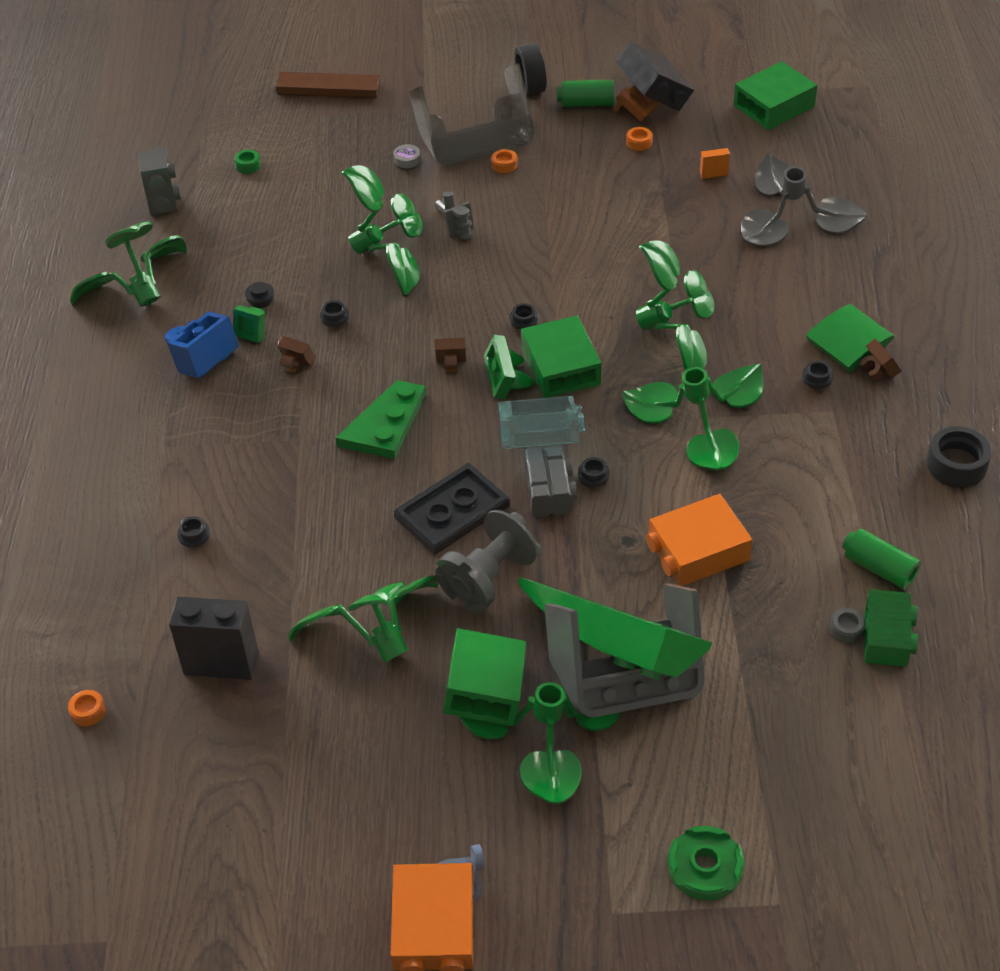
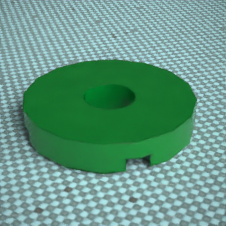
(699, 881)

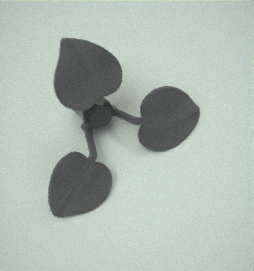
(773, 177)

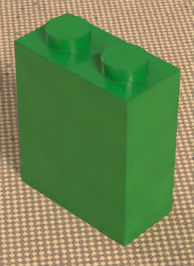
(775, 95)
(561, 356)
(485, 677)

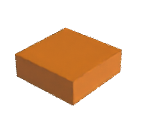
(714, 163)

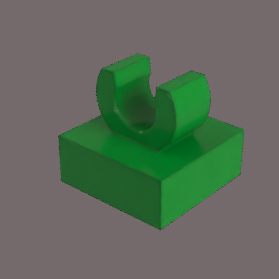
(249, 323)

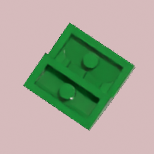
(845, 336)

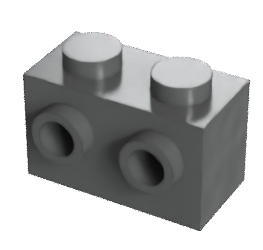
(157, 181)

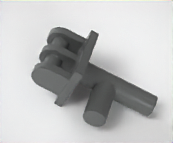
(457, 218)

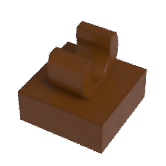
(450, 352)
(295, 354)
(881, 360)

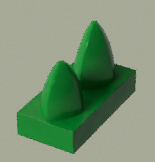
(500, 370)

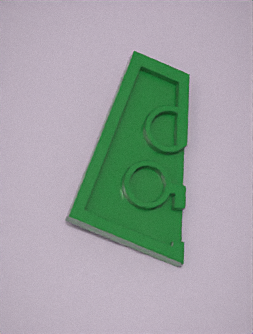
(385, 422)

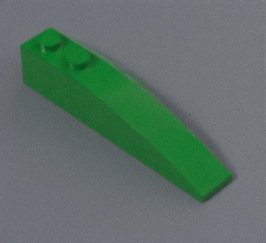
(623, 635)

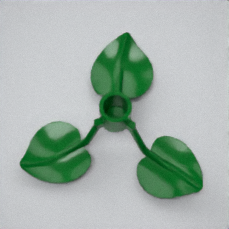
(368, 236)
(141, 285)
(657, 313)
(715, 449)
(386, 636)
(550, 773)

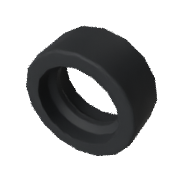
(531, 68)
(959, 438)

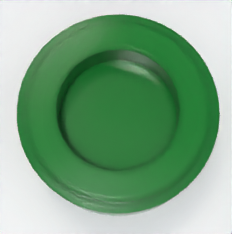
(247, 161)

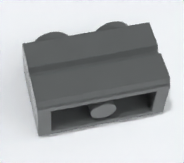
(548, 481)

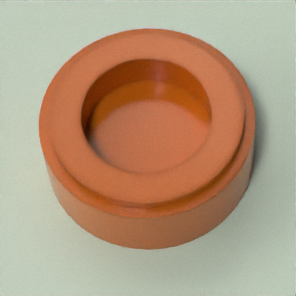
(639, 138)
(504, 161)
(86, 708)

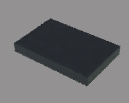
(451, 508)

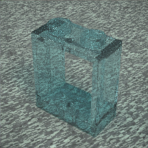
(540, 422)

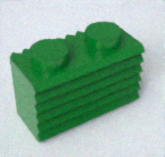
(889, 628)

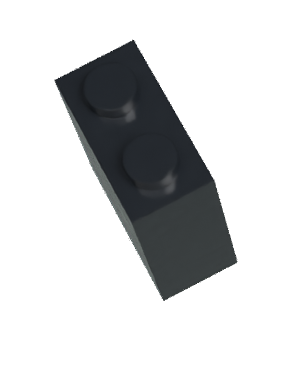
(655, 76)
(214, 637)

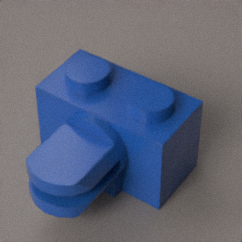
(201, 343)

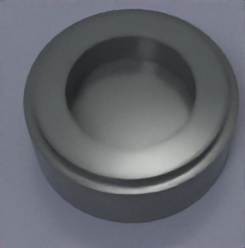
(847, 625)

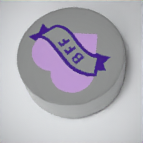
(407, 156)

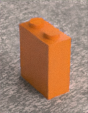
(699, 540)
(432, 917)

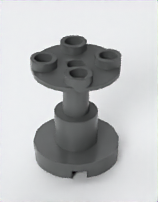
(471, 576)

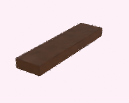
(328, 84)

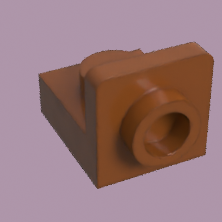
(635, 103)

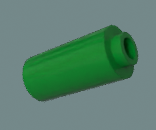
(586, 93)
(881, 558)

